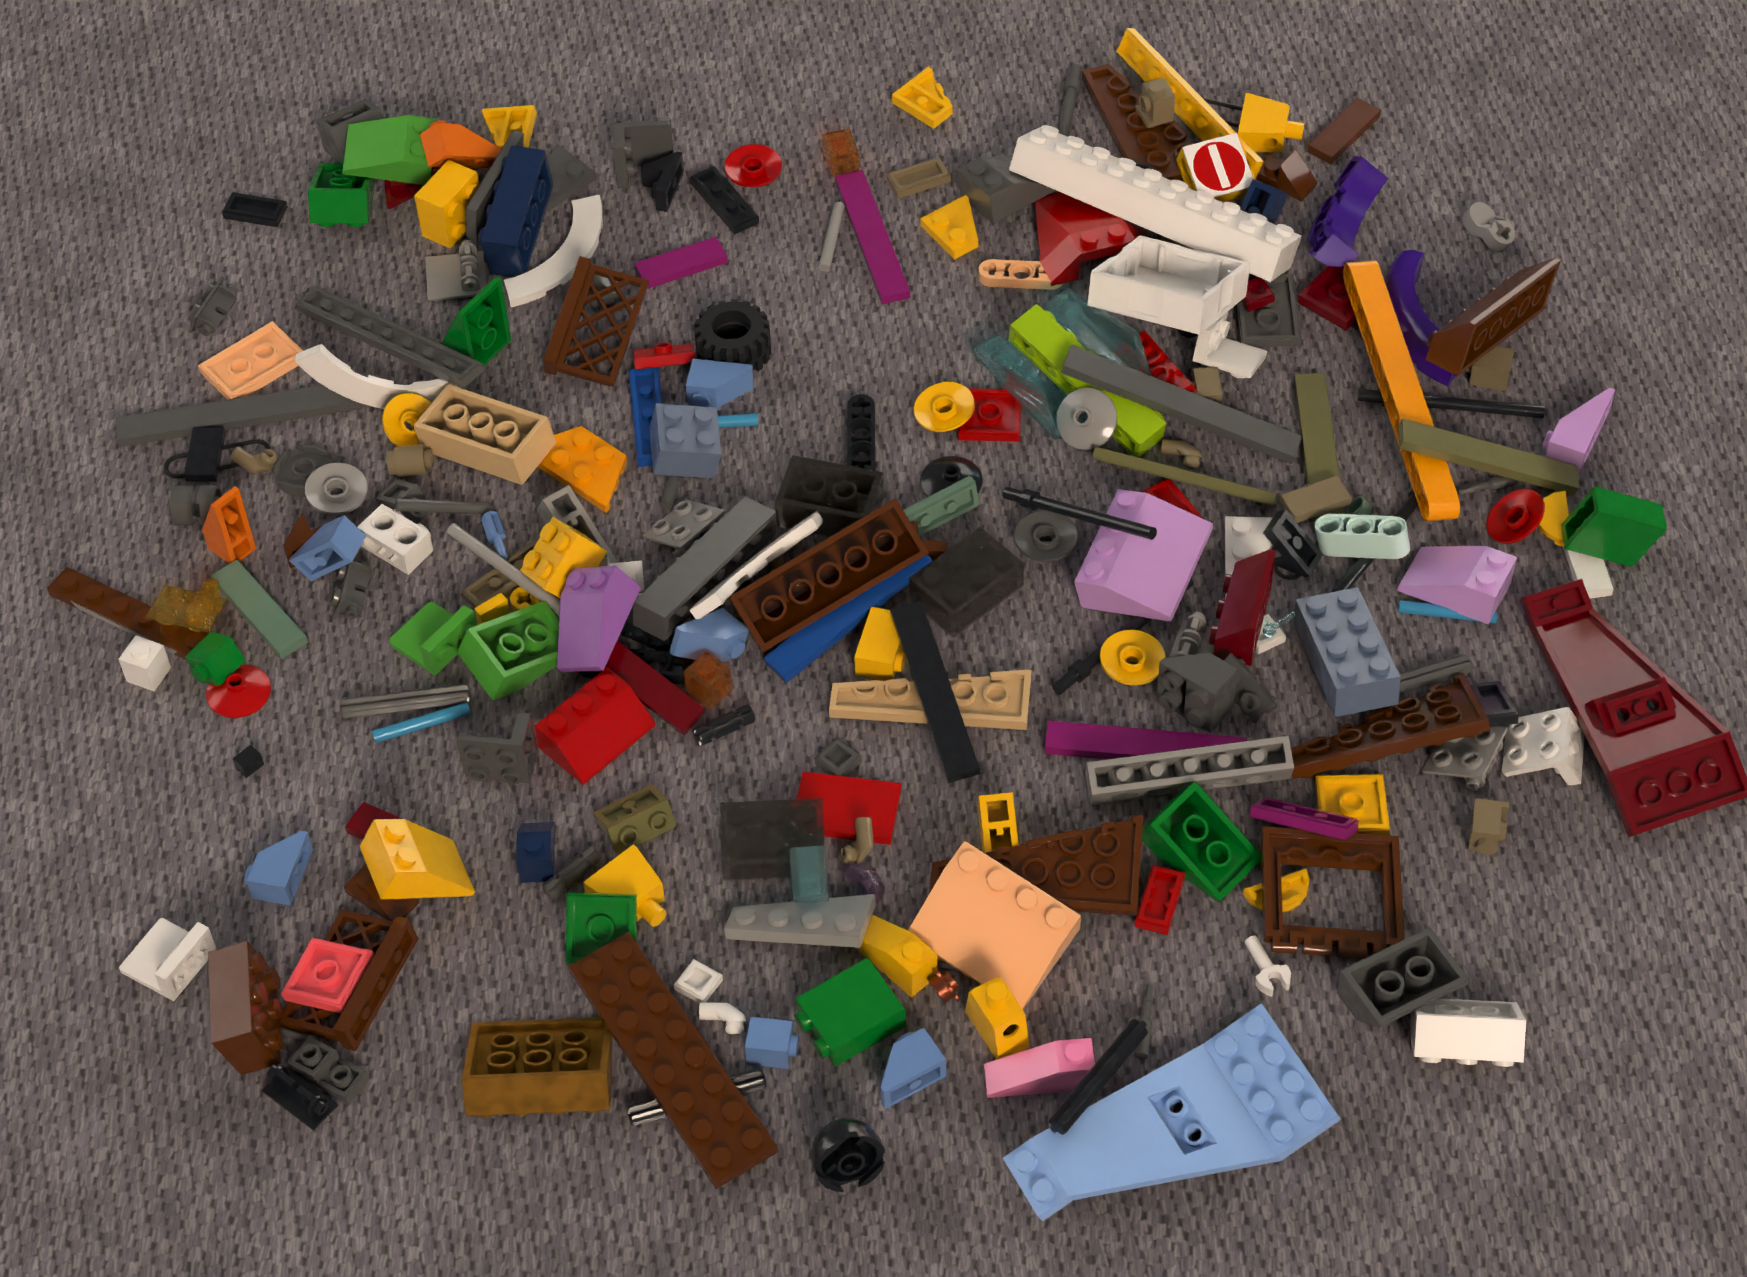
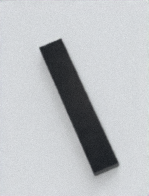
(935, 692)

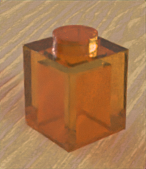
(840, 152)
(708, 680)

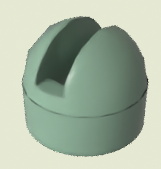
(1360, 506)

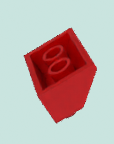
(593, 726)

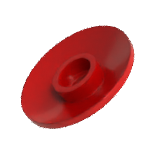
(753, 165)
(1515, 516)
(242, 699)

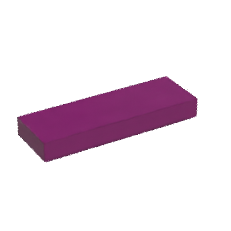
(681, 262)
(1304, 818)

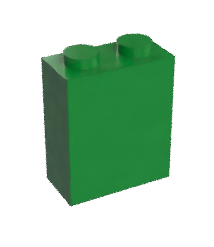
(1613, 526)
(850, 1012)

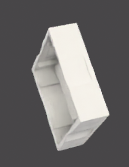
(1169, 284)

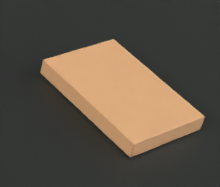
(251, 362)

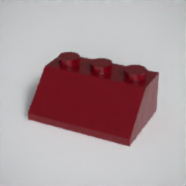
(1244, 607)

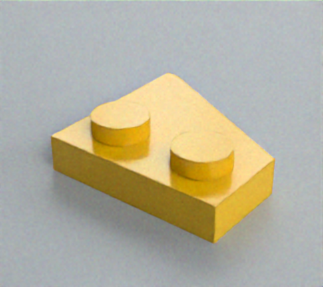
(504, 120)
(952, 227)

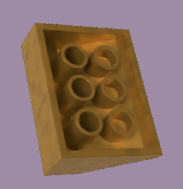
(538, 1067)

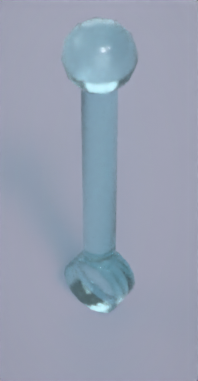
(1270, 629)

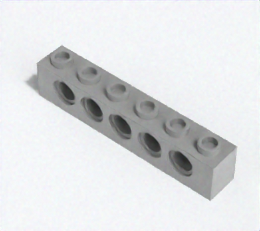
(1173, 770)

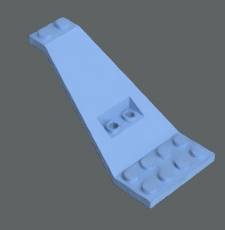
(1236, 1089)

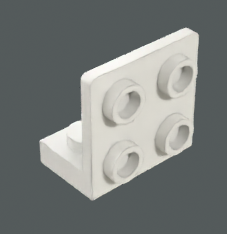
(1228, 355)
(1543, 743)
(169, 957)

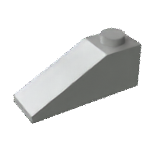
(567, 508)

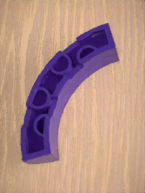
(1342, 213)
(1411, 317)

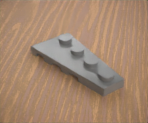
(826, 923)

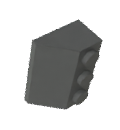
(1400, 979)

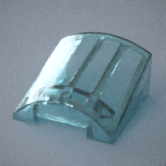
(1094, 330)

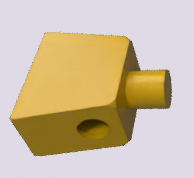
(1266, 124)
(631, 875)
(992, 1011)

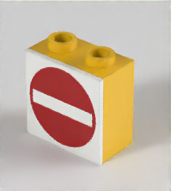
(1217, 168)

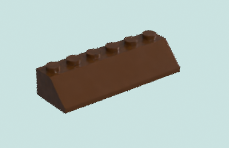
(1492, 318)
(828, 575)

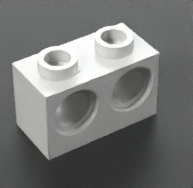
(396, 538)

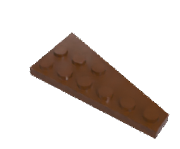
(1117, 105)
(1400, 728)
(1081, 869)

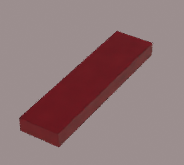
(655, 690)

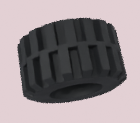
(730, 321)

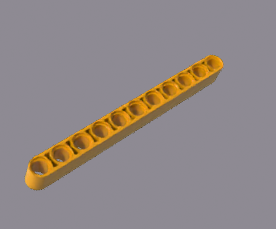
(1399, 385)

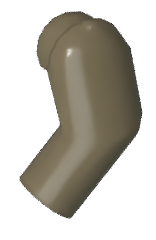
(862, 845)

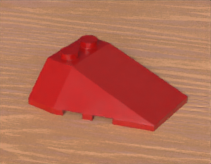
(1077, 233)

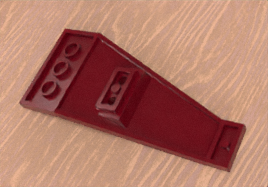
(1655, 761)

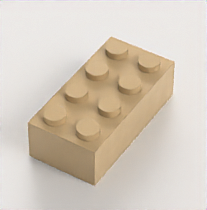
(485, 434)

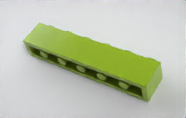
(1047, 346)

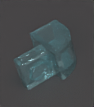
(809, 874)

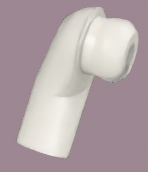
(724, 1012)

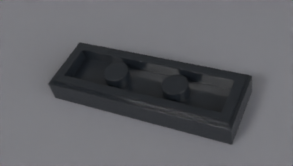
(724, 200)

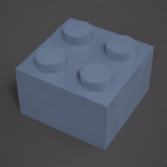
(685, 441)

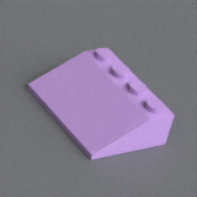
(1138, 573)

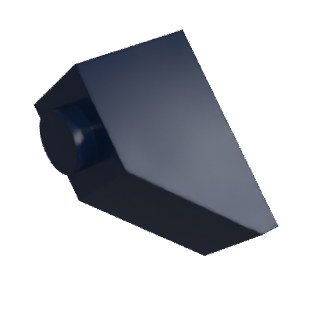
(1264, 200)
(536, 851)

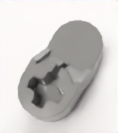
(1483, 223)

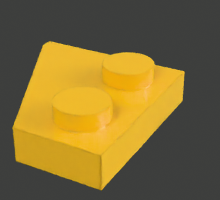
(924, 99)

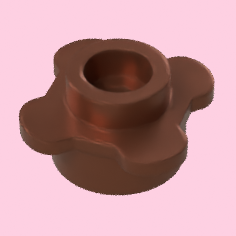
(944, 986)

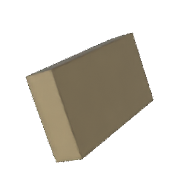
(918, 177)
(1316, 499)

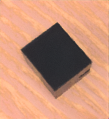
(248, 761)

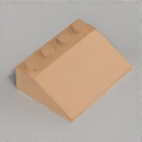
(994, 923)

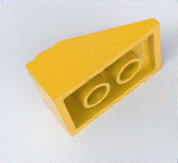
(413, 861)

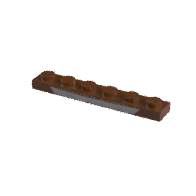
(121, 611)

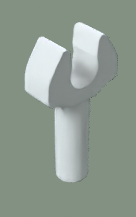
(1267, 968)

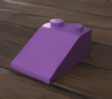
(593, 616)

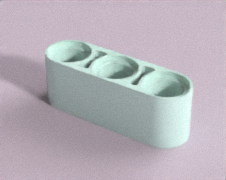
(1362, 536)

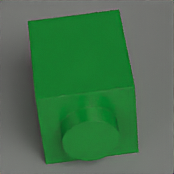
(214, 659)

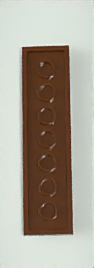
(673, 1060)

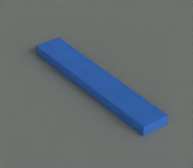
(818, 637)

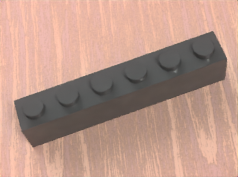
(703, 566)

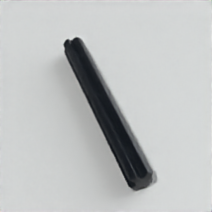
(1098, 1077)

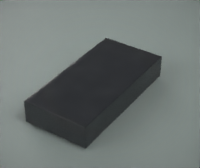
(254, 209)
(204, 455)
(1496, 703)

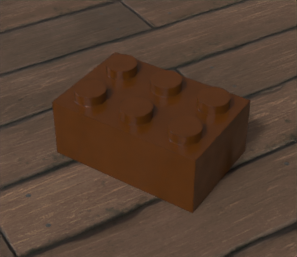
(244, 1008)

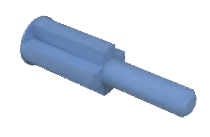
(495, 532)

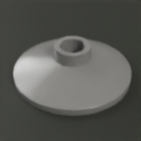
(1100, 420)
(335, 479)

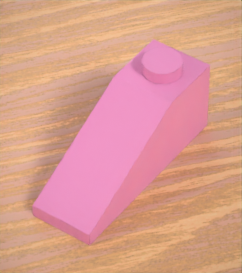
(1041, 1069)

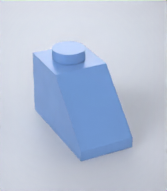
(717, 382)
(328, 548)
(715, 633)
(279, 869)
(911, 1067)

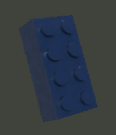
(516, 211)

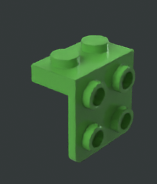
(433, 636)

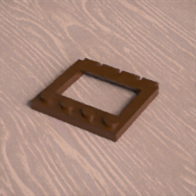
(1357, 852)

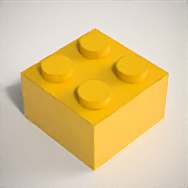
(444, 201)
(557, 554)

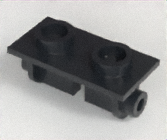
(298, 1096)

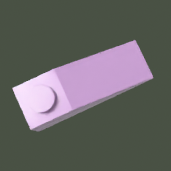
(1578, 431)

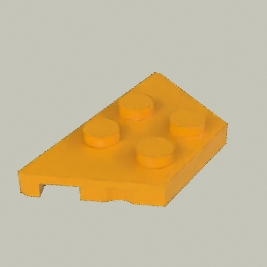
(586, 465)

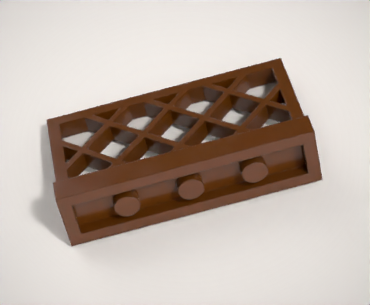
(570, 316)
(374, 985)

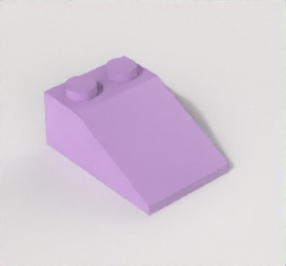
(1461, 578)

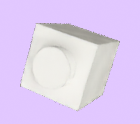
(144, 663)

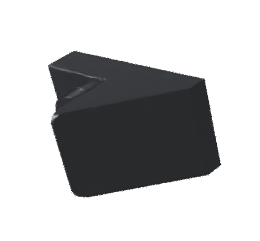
(664, 178)
(1292, 545)

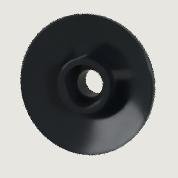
(936, 474)

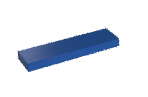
(645, 393)

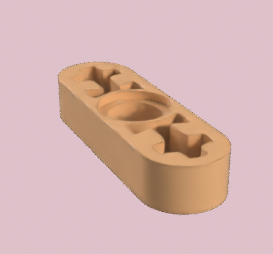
(1013, 267)

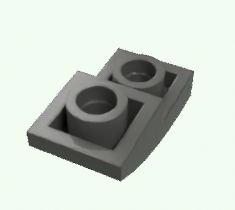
(328, 1071)

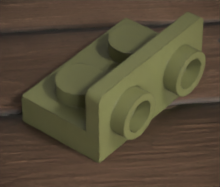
(635, 818)

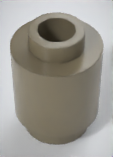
(409, 460)

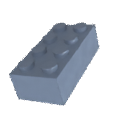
(1347, 652)

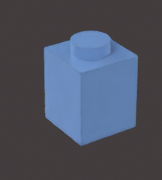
(770, 1042)

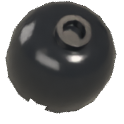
(847, 1153)

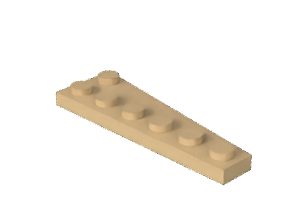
(982, 701)

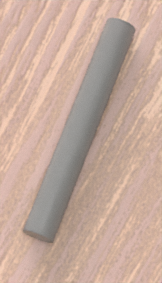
(831, 237)

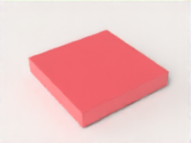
(327, 975)

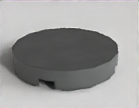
(292, 467)

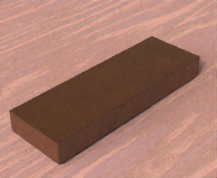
(1344, 131)

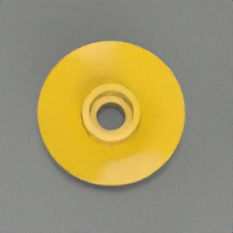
(944, 406)
(401, 409)
(1131, 647)

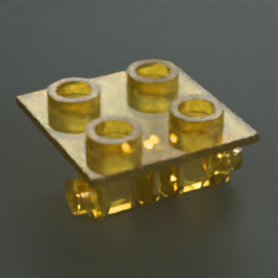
(189, 608)

